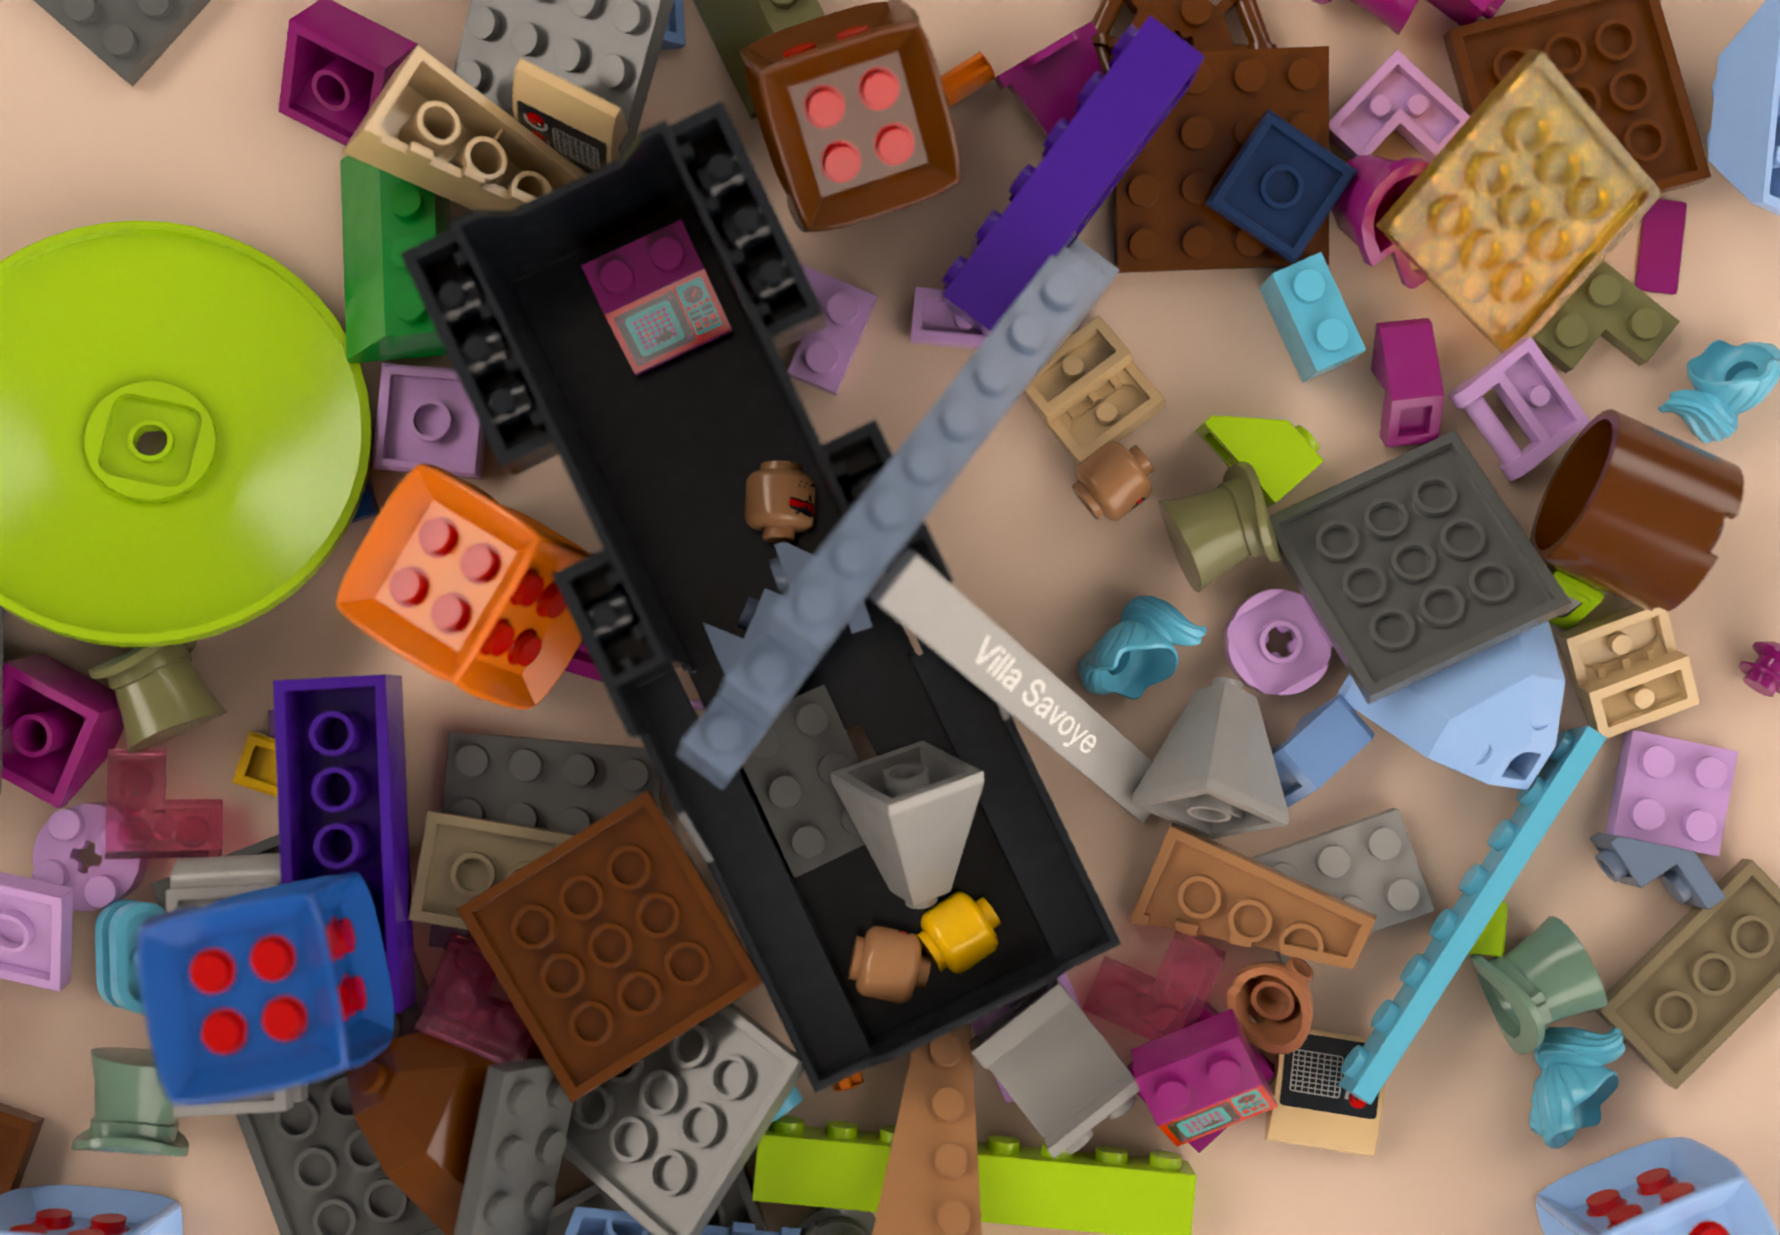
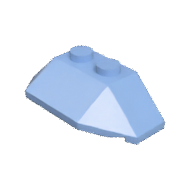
(1747, 110)

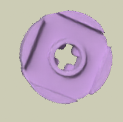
(1269, 672)
(58, 858)

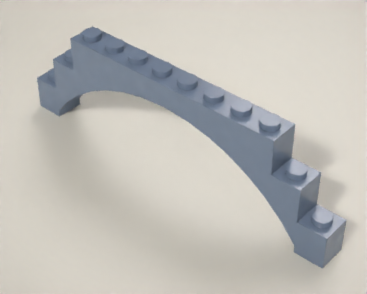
(893, 510)

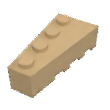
(455, 141)

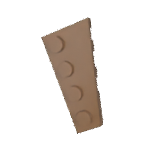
(1233, 898)
(934, 1151)

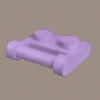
(1533, 398)

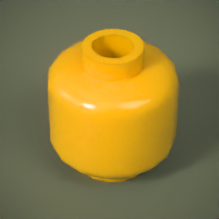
(959, 932)

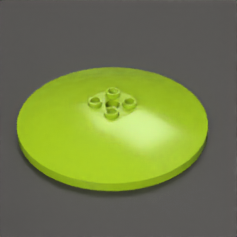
(260, 417)

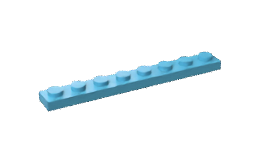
(1458, 929)

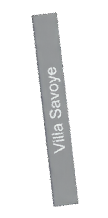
(1011, 677)

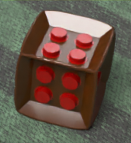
(853, 114)

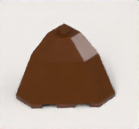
(421, 1117)

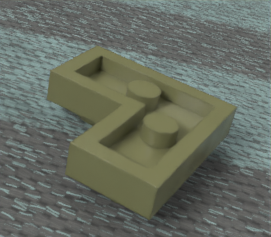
(1610, 308)

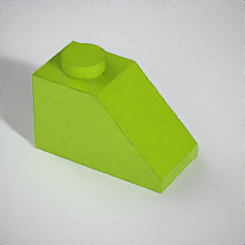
(1273, 447)

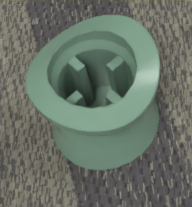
(1539, 984)
(130, 1107)

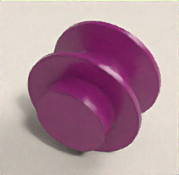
(1765, 672)

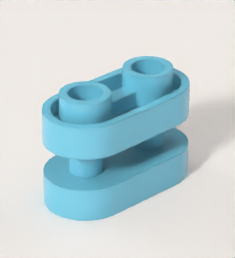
(116, 952)

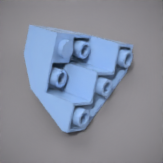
(1482, 715)

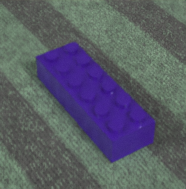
(1077, 173)
(348, 799)

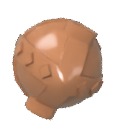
(1277, 1000)

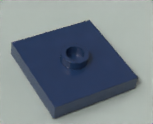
(1280, 187)

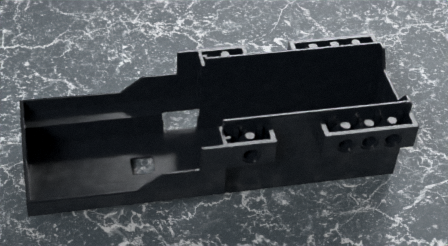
(665, 489)

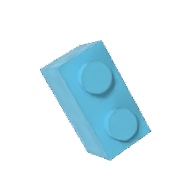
(1312, 317)

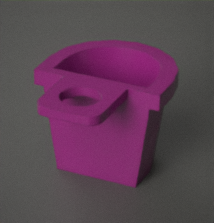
(1053, 78)
(1368, 199)

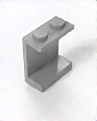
(1056, 1067)

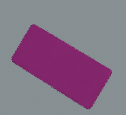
(1661, 247)

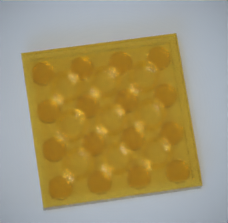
(1520, 204)

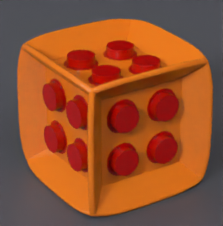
(464, 589)

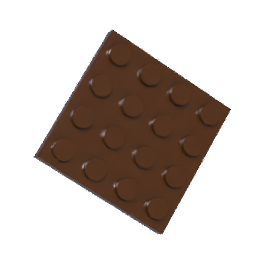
(1613, 57)
(1162, 194)
(610, 945)

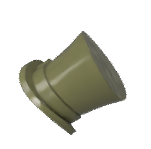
(1220, 526)
(158, 693)

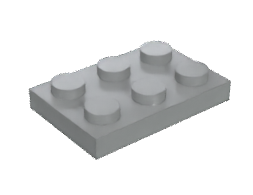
(1362, 864)

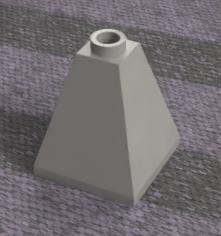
(1216, 767)
(912, 816)

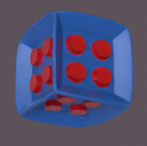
(265, 989)

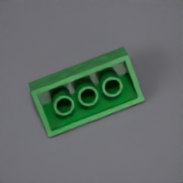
(381, 302)

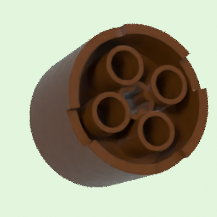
(1636, 511)

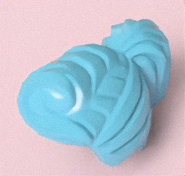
(1725, 384)
(1138, 649)
(1572, 1081)

